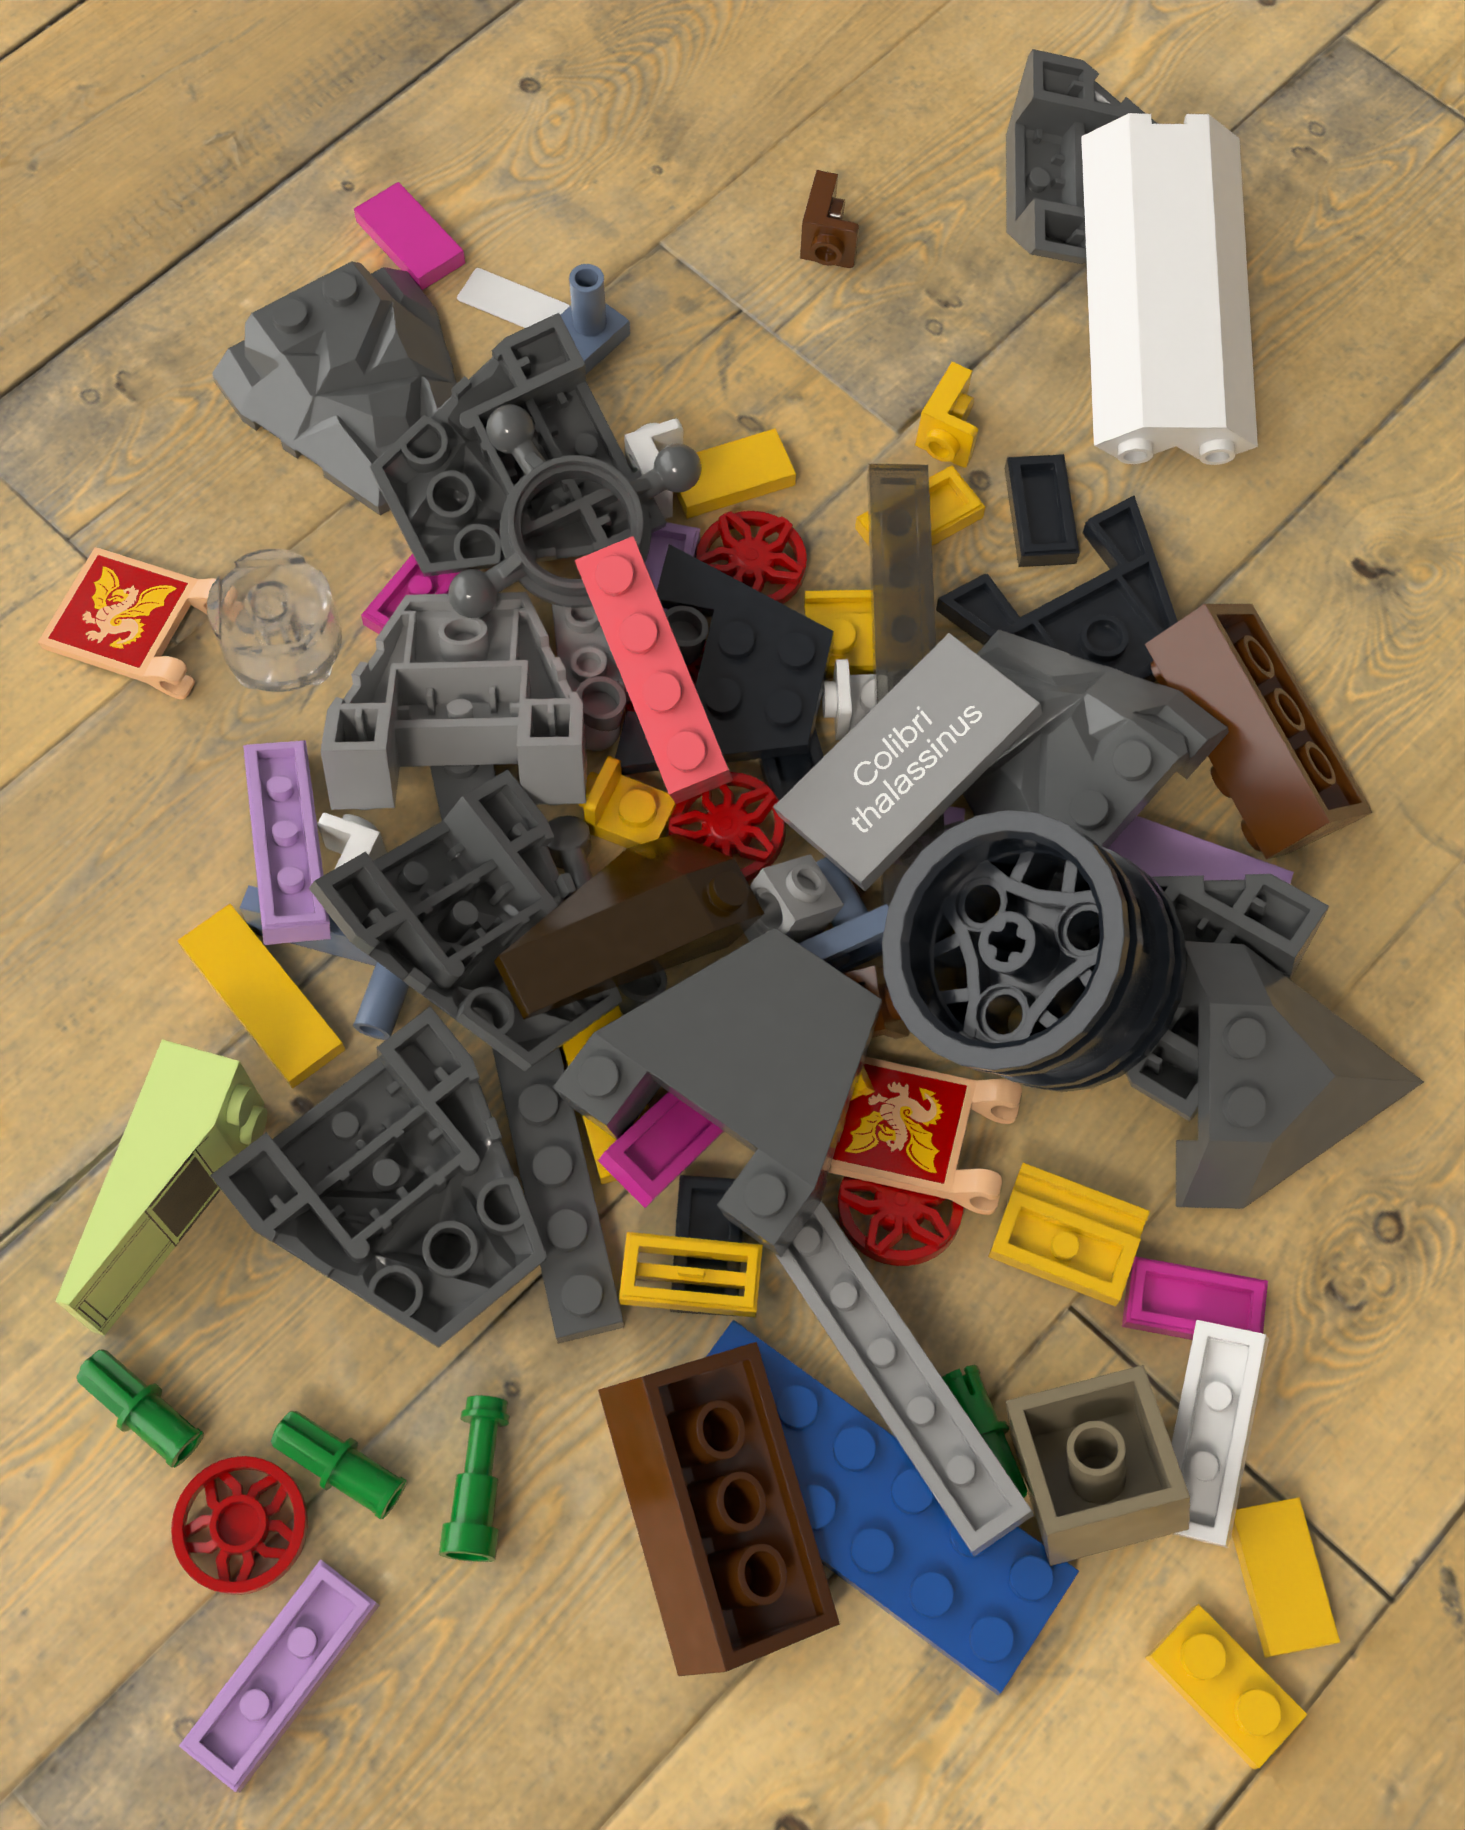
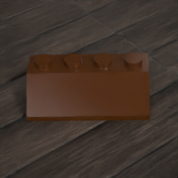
(1276, 750)
(718, 1511)

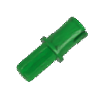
(976, 1403)
(139, 1407)
(338, 1463)

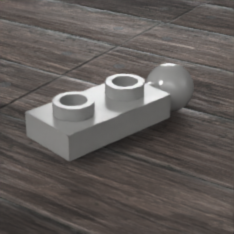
(585, 655)

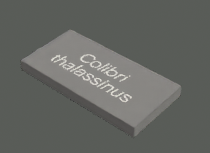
(908, 760)

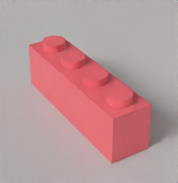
(653, 670)

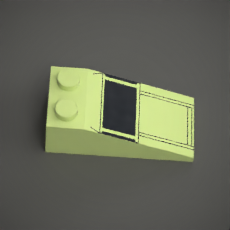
(183, 1128)

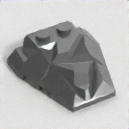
(341, 371)
(453, 483)
(1096, 747)
(456, 902)
(397, 1187)

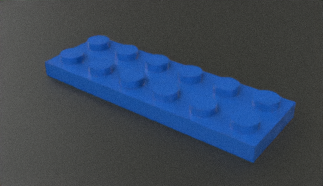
(894, 1540)

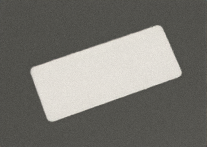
(508, 299)

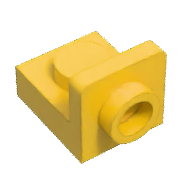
(943, 420)
(625, 808)

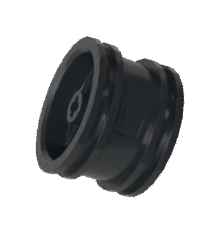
(964, 968)

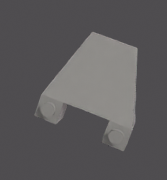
(454, 696)

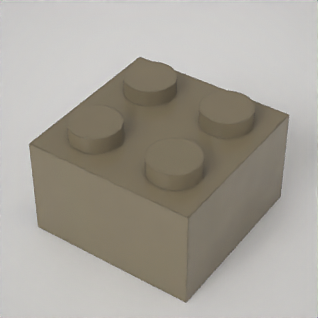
(1098, 1465)

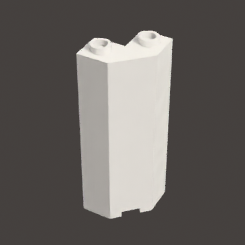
(1168, 290)

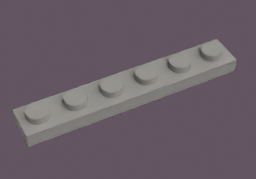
(903, 1384)

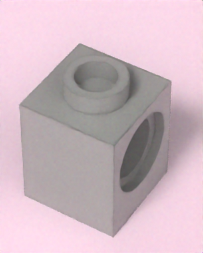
(794, 900)

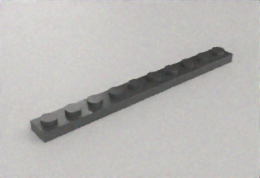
(550, 1160)

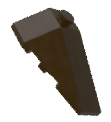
(630, 921)

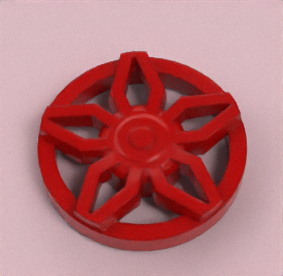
(752, 558)
(730, 827)
(899, 1213)
(239, 1525)

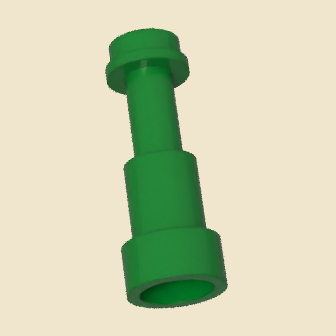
(471, 1529)

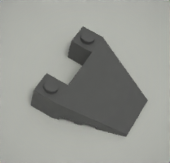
(761, 1051)

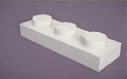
(1217, 1424)

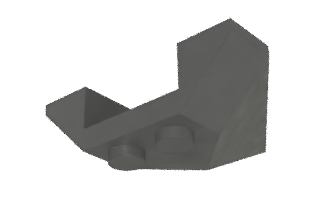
(1044, 153)
(1256, 912)
(1273, 1078)

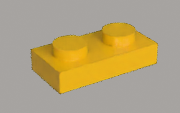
(1226, 1686)

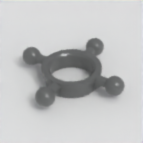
(512, 432)

